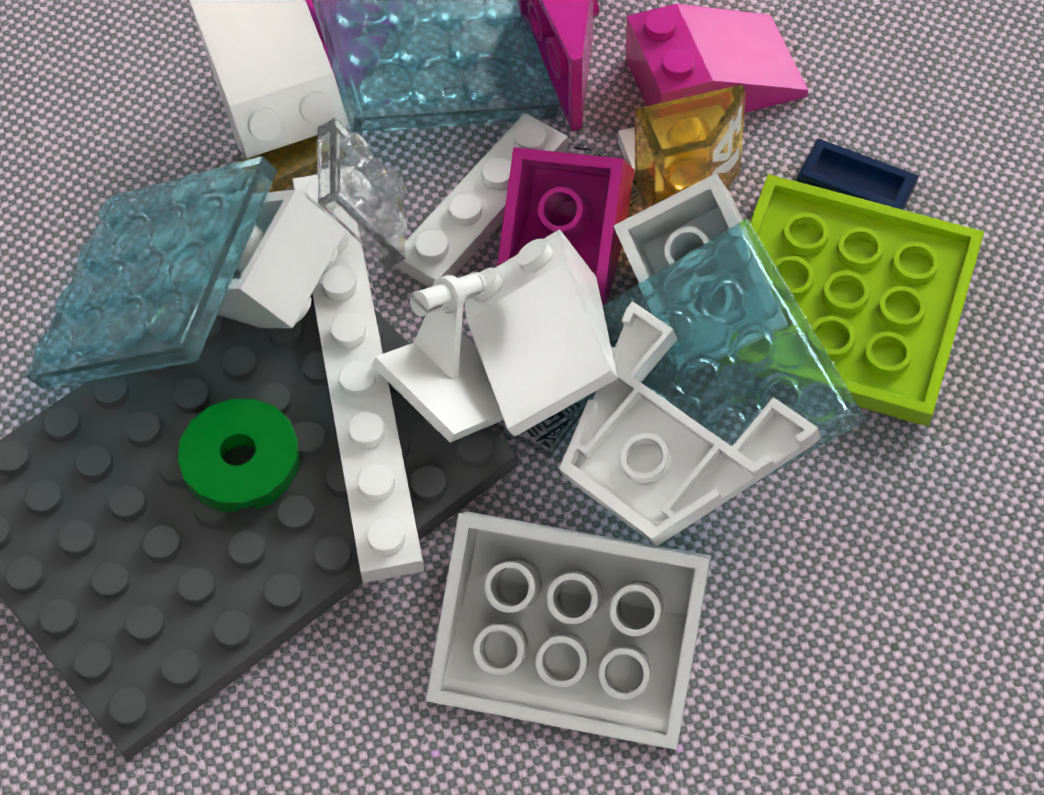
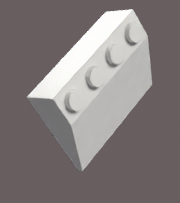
(568, 629)

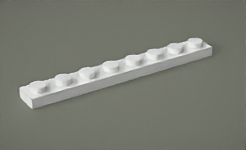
(363, 413)

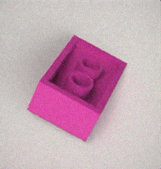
(565, 43)
(706, 49)
(571, 194)

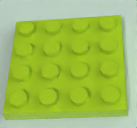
(874, 287)

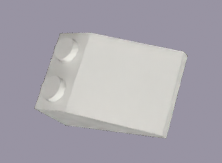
(268, 70)
(677, 226)
(282, 262)
(541, 332)

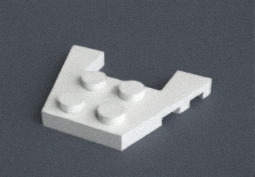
(653, 459)

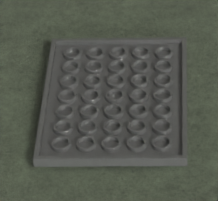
(146, 588)

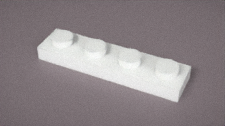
(473, 206)

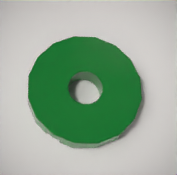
(233, 425)

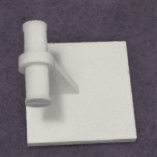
(443, 367)

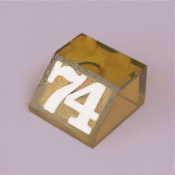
(688, 142)

